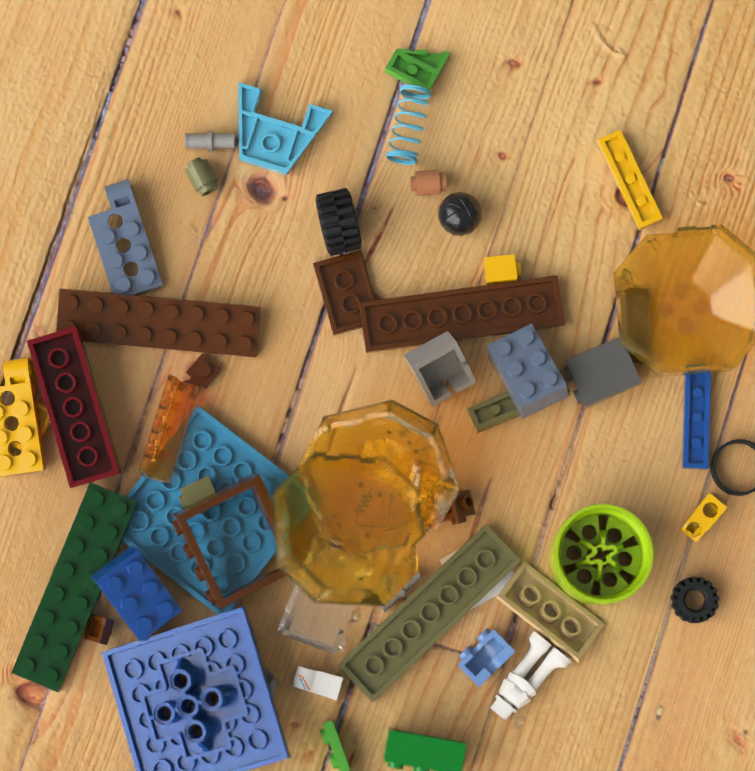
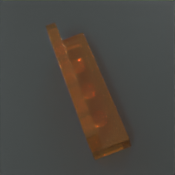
(168, 430)

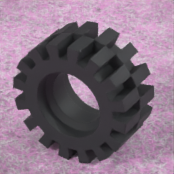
(710, 600)

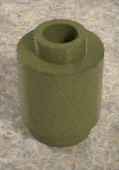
(202, 176)

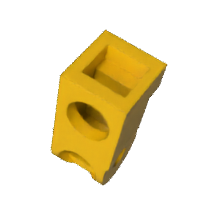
(703, 517)

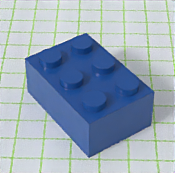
(136, 593)

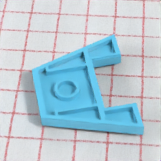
(270, 141)

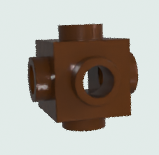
(461, 508)

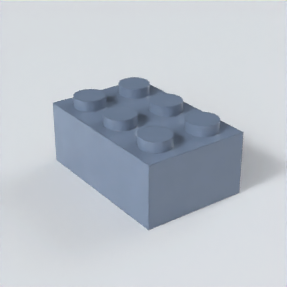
(527, 371)

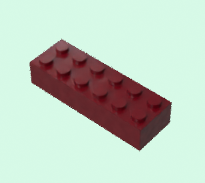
(74, 407)

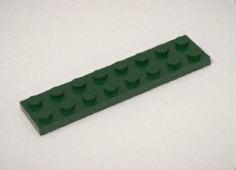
(71, 590)

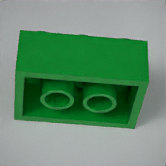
(423, 752)

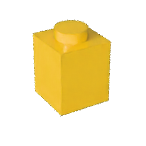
(501, 269)

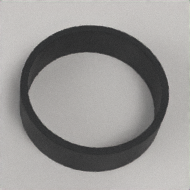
(713, 467)

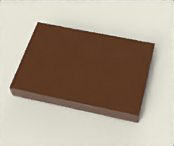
(342, 286)

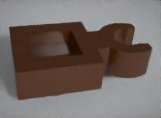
(203, 372)

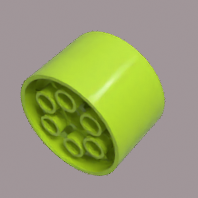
(626, 525)

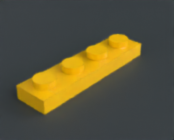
(629, 179)

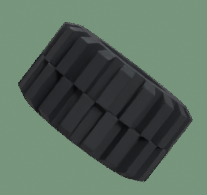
(338, 221)

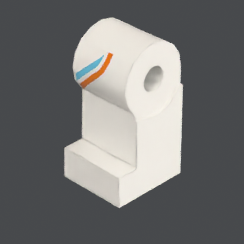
(317, 682)

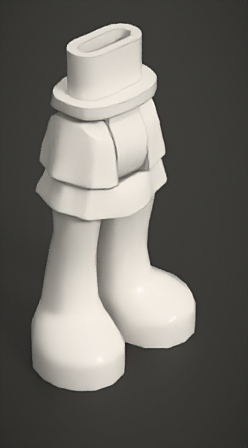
(516, 690)

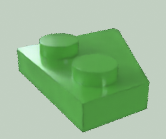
(417, 66)

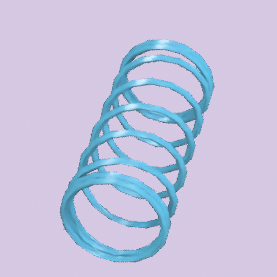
(404, 153)

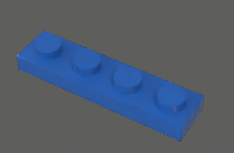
(696, 421)

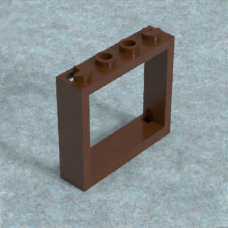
(193, 551)

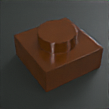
(99, 629)

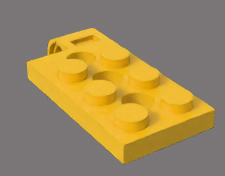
(20, 380)

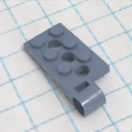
(124, 204)

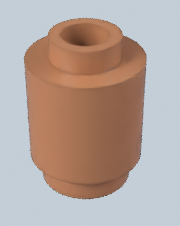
(428, 182)

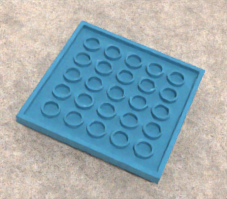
(230, 535)

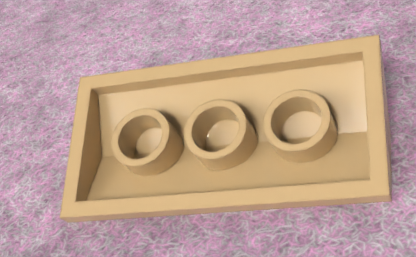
(550, 611)

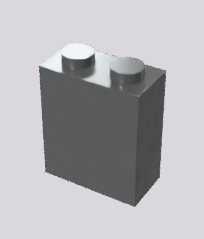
(601, 373)

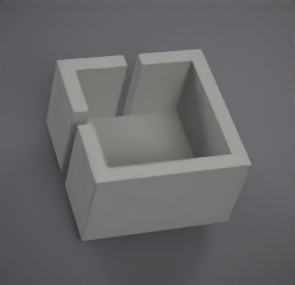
(436, 363)

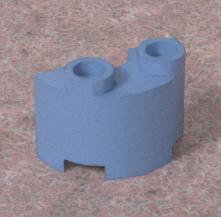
(485, 656)

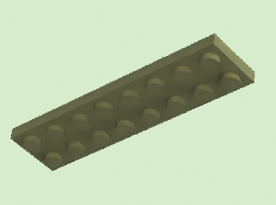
(429, 612)

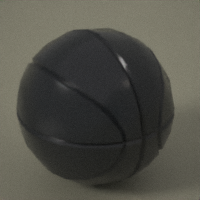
(459, 214)

